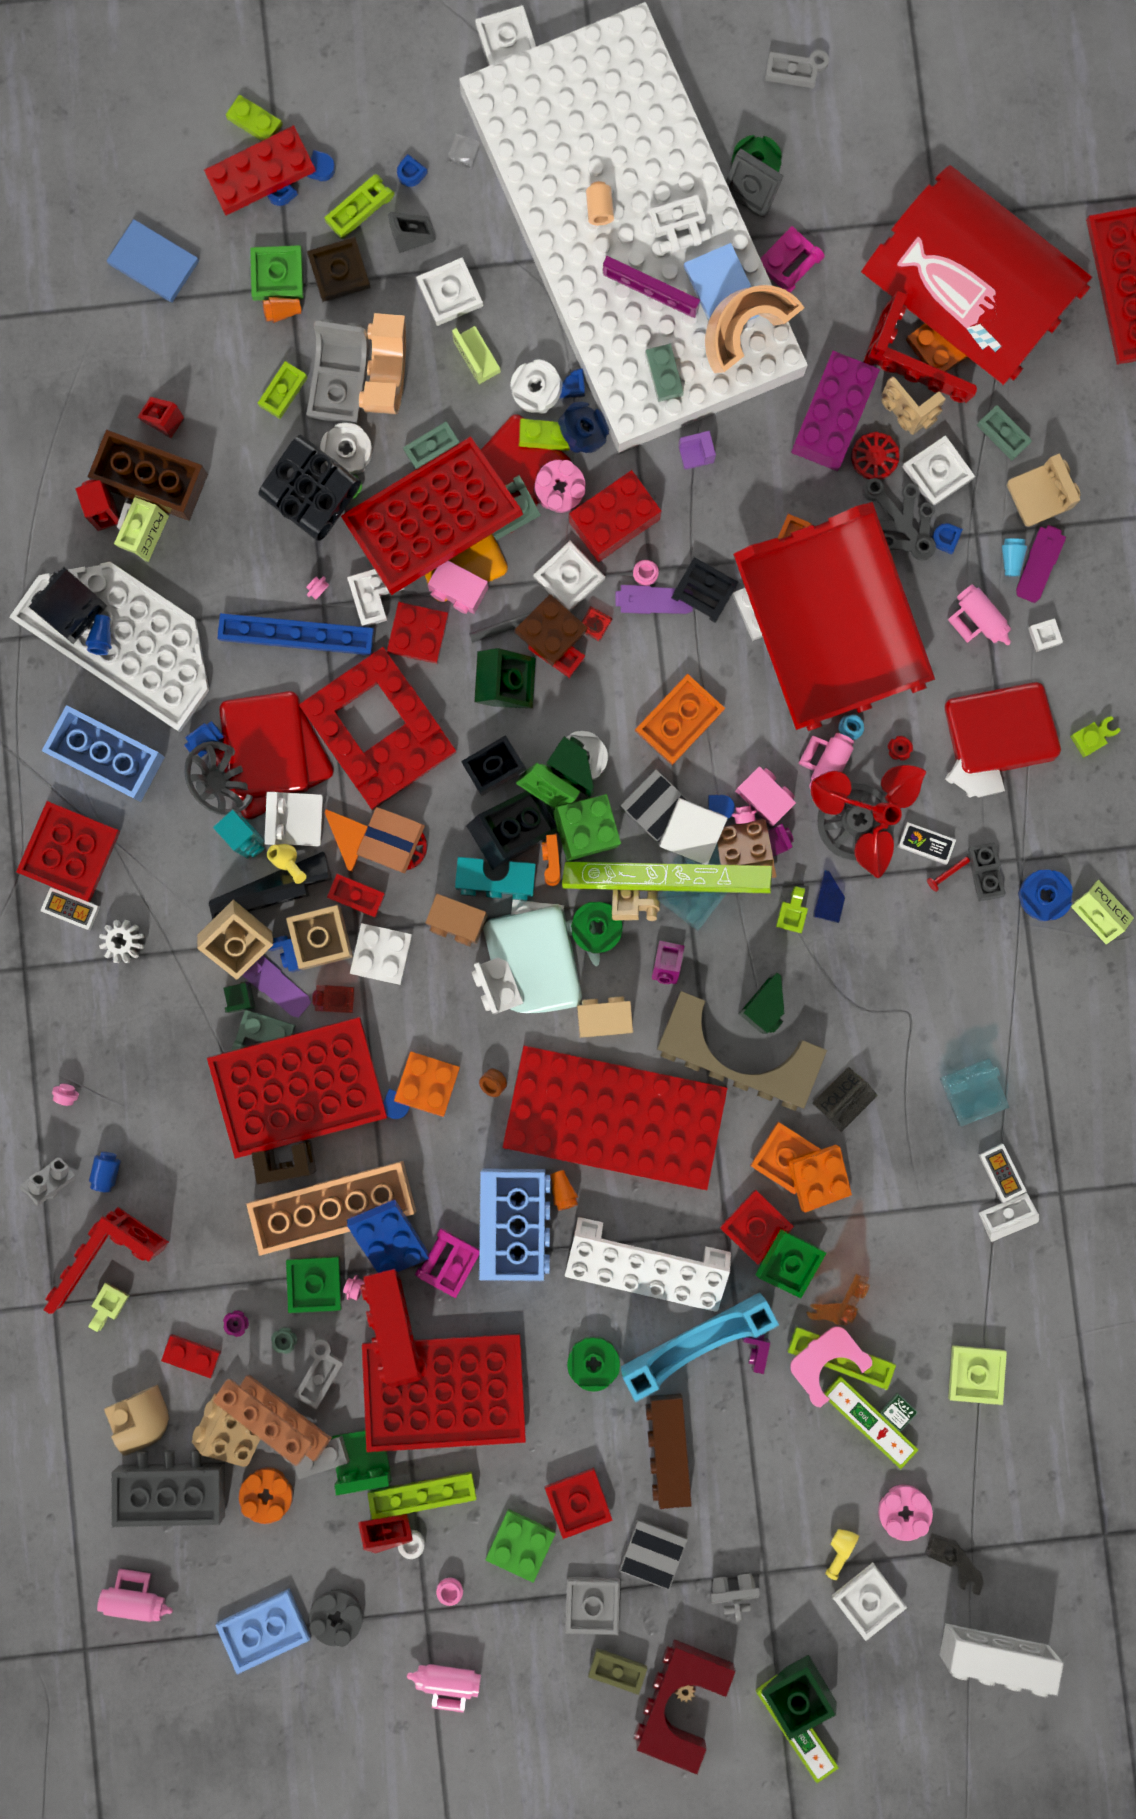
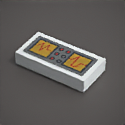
(70, 908)
(1002, 1172)

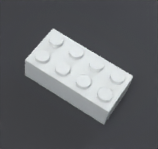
(1001, 1660)

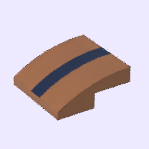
(390, 840)

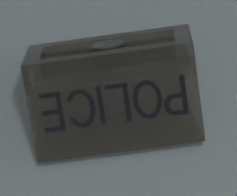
(845, 1099)

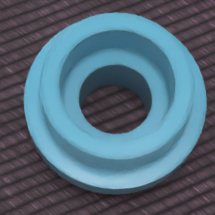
(853, 721)

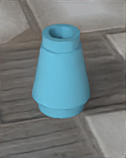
(1013, 556)

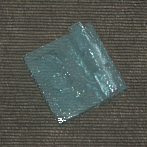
(691, 905)
(974, 1092)

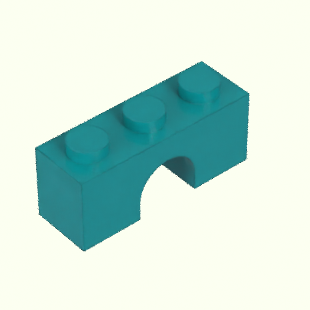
(240, 835)
(518, 882)

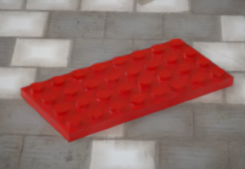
(615, 1117)

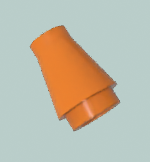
(280, 308)
(562, 1190)

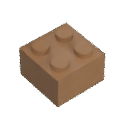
(456, 919)

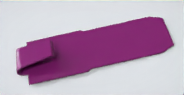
(1040, 563)

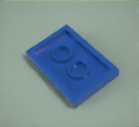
(387, 1238)

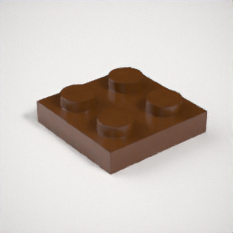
(551, 629)

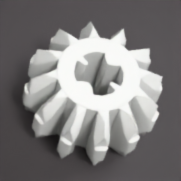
(117, 950)

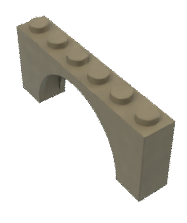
(788, 1082)

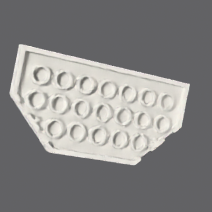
(154, 643)

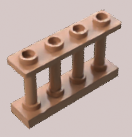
(272, 1420)

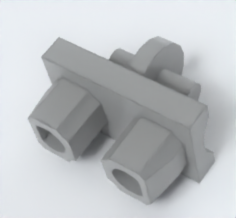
(48, 1181)
(746, 1591)

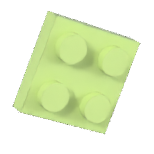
(977, 1375)

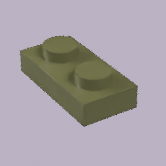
(617, 1671)

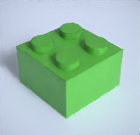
(586, 827)

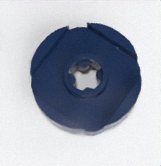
(575, 436)

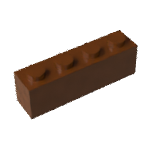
(670, 1451)

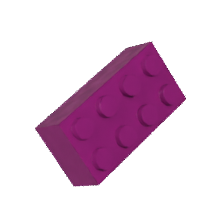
(835, 411)

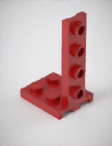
(911, 368)
(122, 1231)

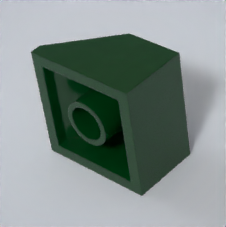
(504, 679)
(572, 763)
(766, 1006)
(800, 1698)

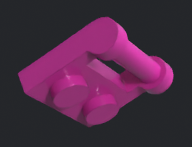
(785, 253)
(456, 1266)

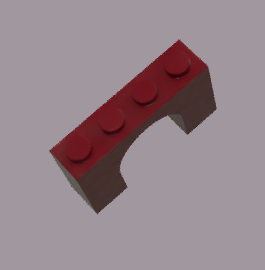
(682, 1668)

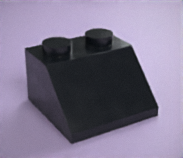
(493, 765)

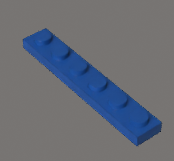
(295, 634)

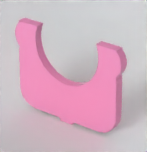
(830, 1345)

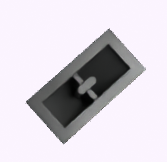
(410, 230)

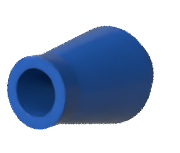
(100, 636)

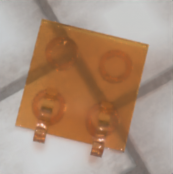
(846, 1311)

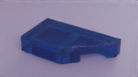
(829, 900)

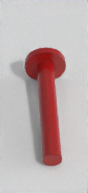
(934, 883)

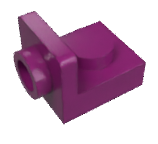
(780, 839)
(668, 962)
(758, 1355)

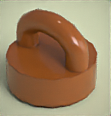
(493, 1082)

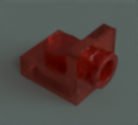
(333, 999)

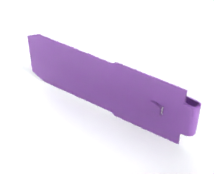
(650, 600)
(278, 987)

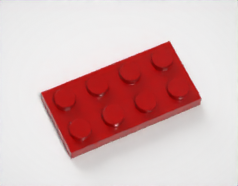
(259, 170)

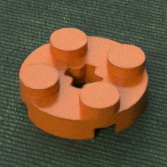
(253, 1505)

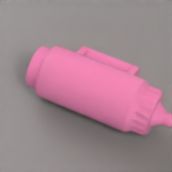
(983, 614)
(833, 758)
(132, 1604)
(446, 1682)

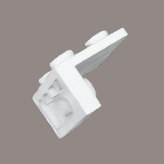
(293, 819)
(498, 985)

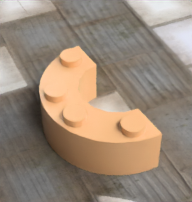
(732, 313)
(387, 366)

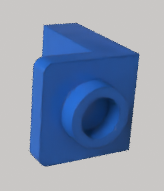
(288, 956)

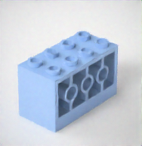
(498, 1233)

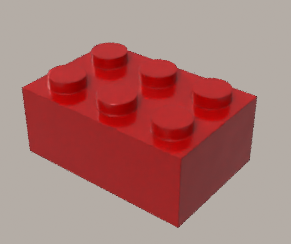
(614, 516)

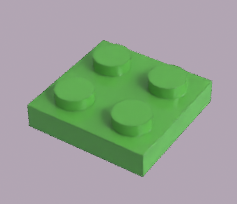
(276, 272)
(547, 786)
(520, 1545)

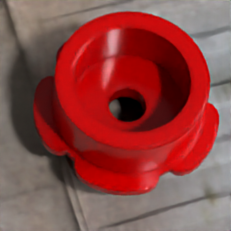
(906, 745)

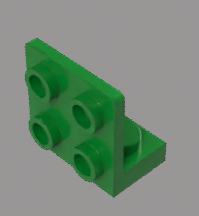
(365, 1468)

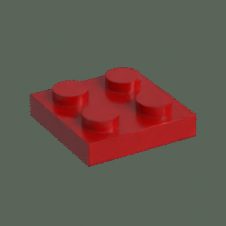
(417, 632)
(755, 1226)
(578, 1503)

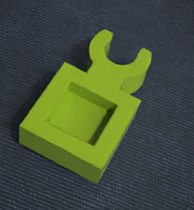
(1092, 738)

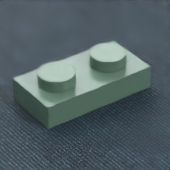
(664, 372)
(1004, 432)
(431, 445)

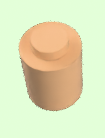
(599, 203)

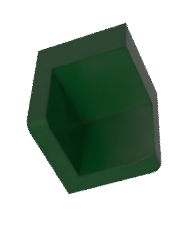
(239, 997)

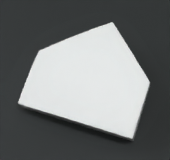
(976, 784)

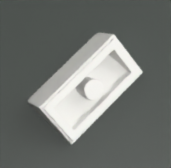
(1009, 1217)

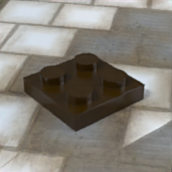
(338, 269)

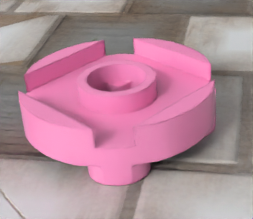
(546, 480)
(896, 1525)

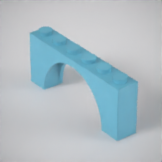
(744, 1319)

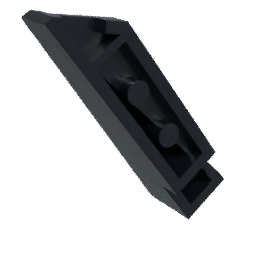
(276, 887)

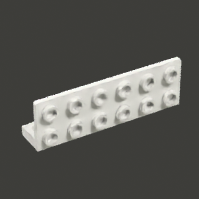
(646, 1270)

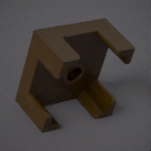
(266, 1169)

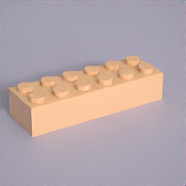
(324, 1207)

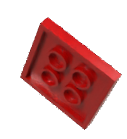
(68, 851)

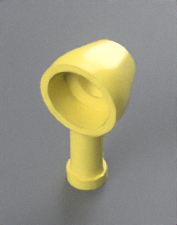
(284, 857)
(843, 1543)

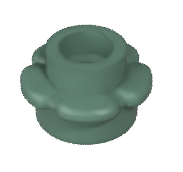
(277, 1343)

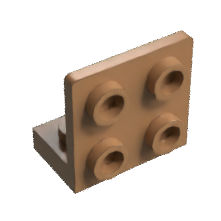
(746, 845)

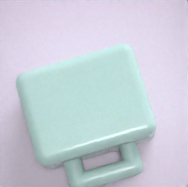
(539, 957)

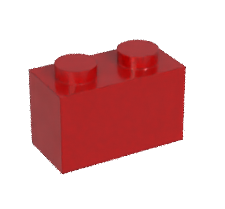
(98, 504)

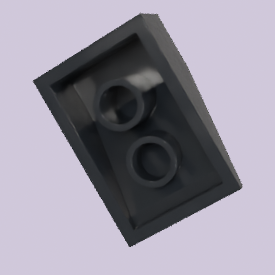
(512, 828)

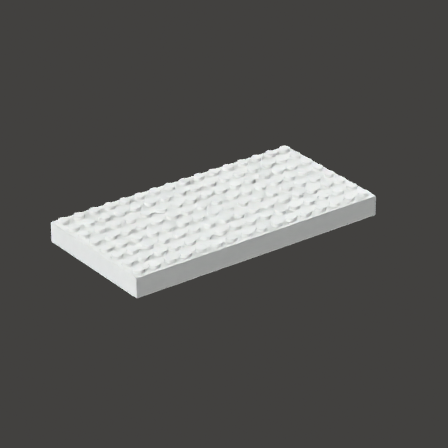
(617, 114)

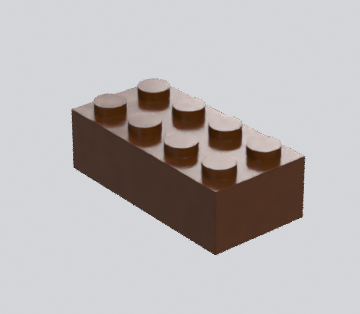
(148, 474)

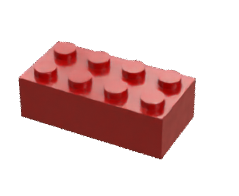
(392, 1329)

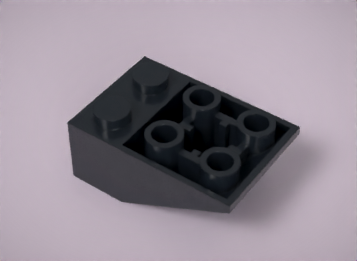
(67, 605)

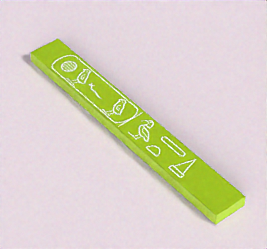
(667, 877)

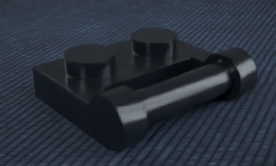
(708, 582)

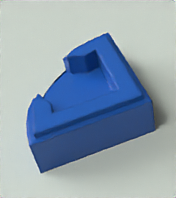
(573, 385)

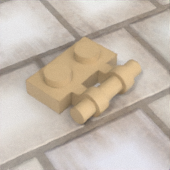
(627, 905)

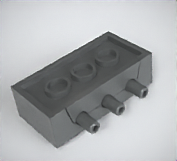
(168, 1492)

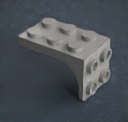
(338, 371)

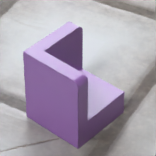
(696, 450)

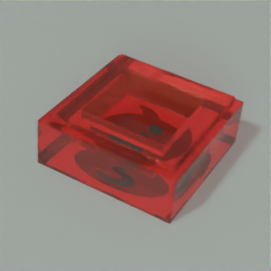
(597, 623)

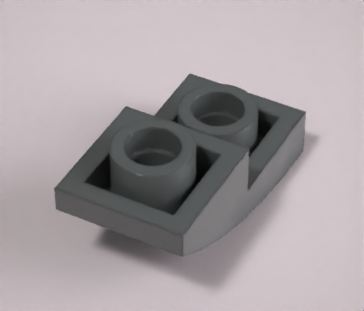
(986, 872)

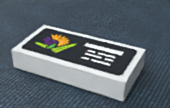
(926, 843)

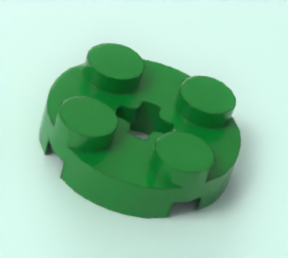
(761, 148)
(594, 942)
(604, 1374)

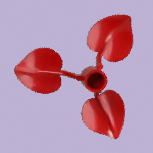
(902, 789)

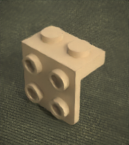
(909, 414)
(1044, 491)
(224, 1437)

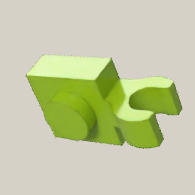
(791, 914)

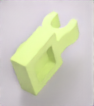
(109, 1304)

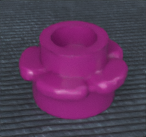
(230, 1328)

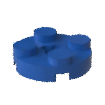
(1031, 894)

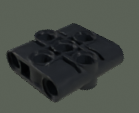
(285, 492)

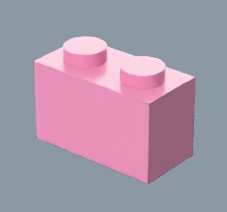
(458, 587)
(766, 796)

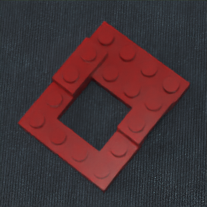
(399, 756)

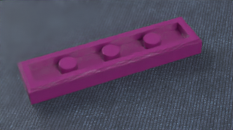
(650, 287)

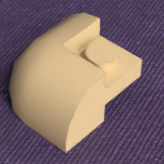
(138, 1420)

